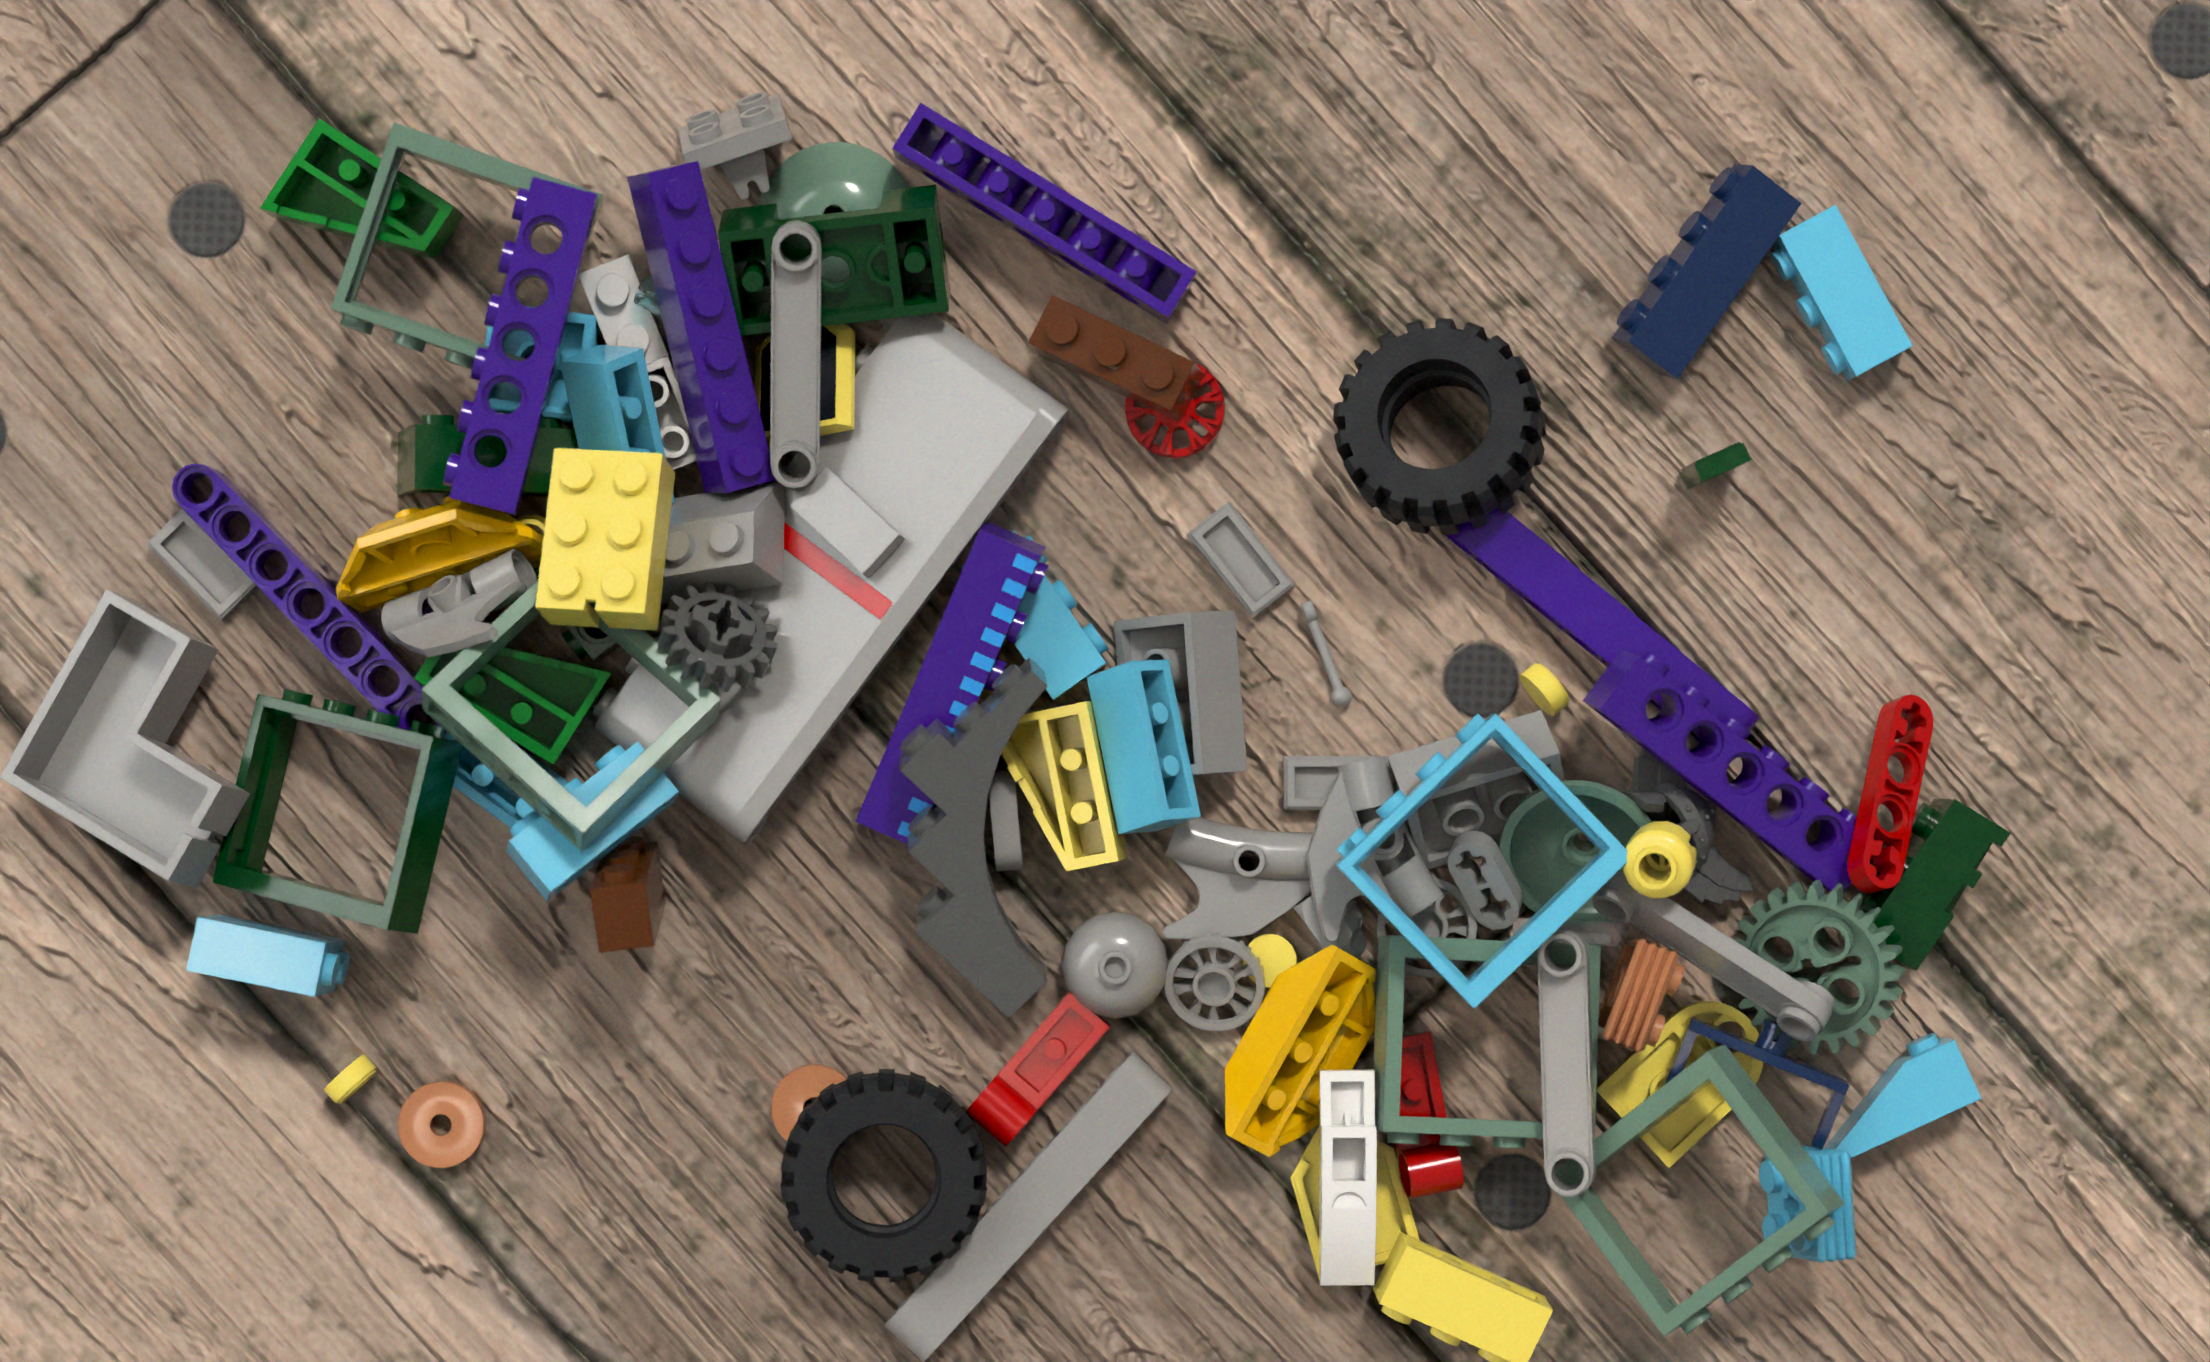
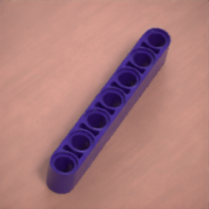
(293, 586)
(1584, 608)

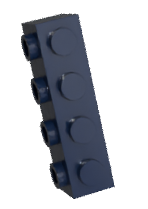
(1705, 269)

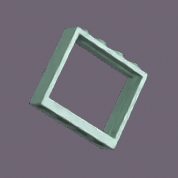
(446, 154)
(521, 773)
(1388, 1042)
(1774, 1139)

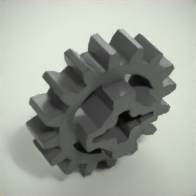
(691, 632)

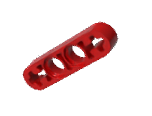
(1896, 796)

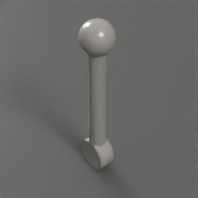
(1341, 695)

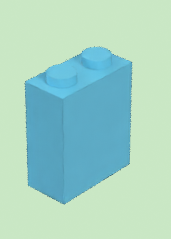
(267, 955)

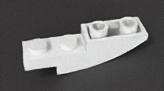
(626, 324)
(1347, 1177)

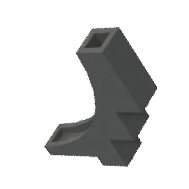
(956, 773)

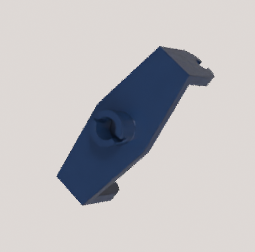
(1771, 1052)

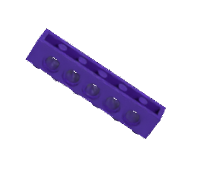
(1043, 213)
(573, 214)
(1622, 700)

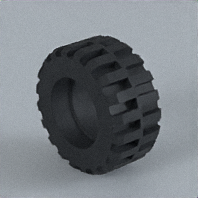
(1427, 361)
(894, 1248)

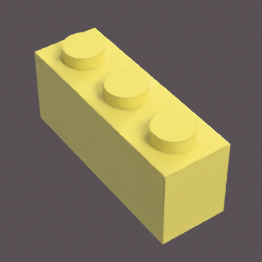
(1461, 1301)

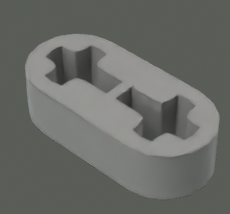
(1005, 822)
(1476, 884)

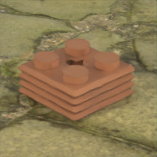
(1636, 993)

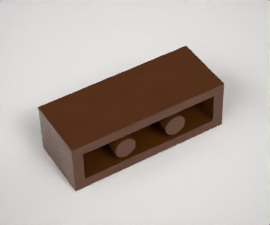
(1116, 358)
(628, 896)

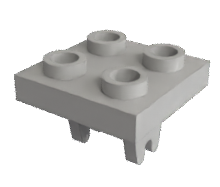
(737, 139)

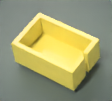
(605, 538)

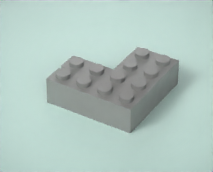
(103, 748)

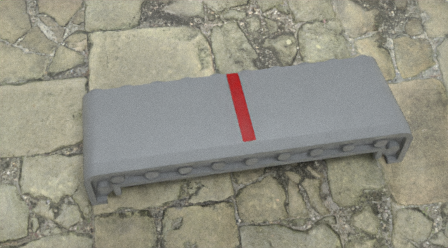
(935, 455)

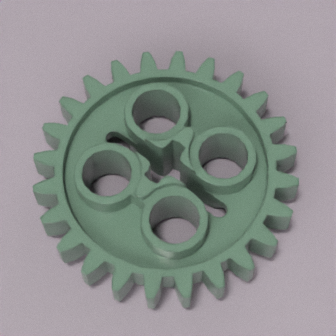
(1801, 922)

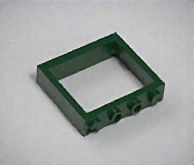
(263, 775)

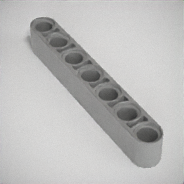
(1028, 1206)

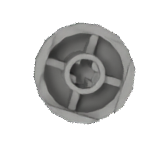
(1115, 965)

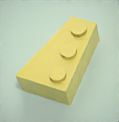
(1064, 778)

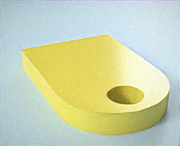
(1647, 1071)

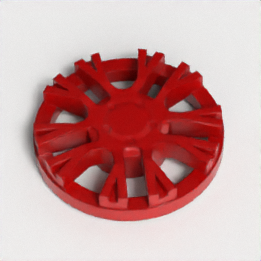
(1197, 444)

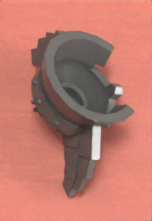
(1668, 799)

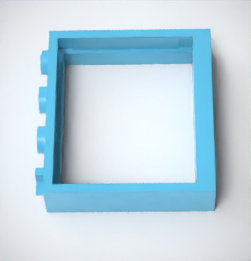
(1546, 919)

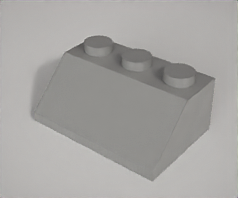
(726, 540)
(1205, 680)
(1477, 794)

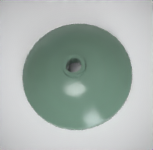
(828, 178)
(1545, 845)

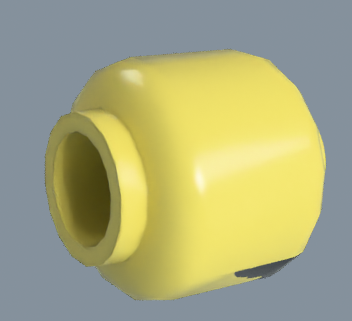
(1660, 876)

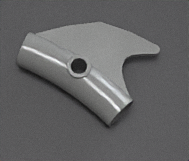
(455, 607)
(1394, 866)
(1229, 897)

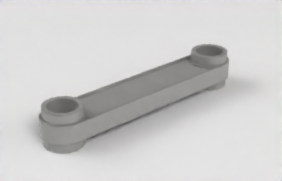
(795, 355)
(1799, 1006)
(1566, 1063)

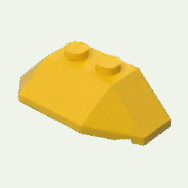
(427, 546)
(1307, 1023)

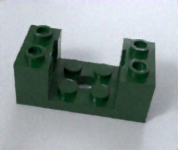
(890, 250)

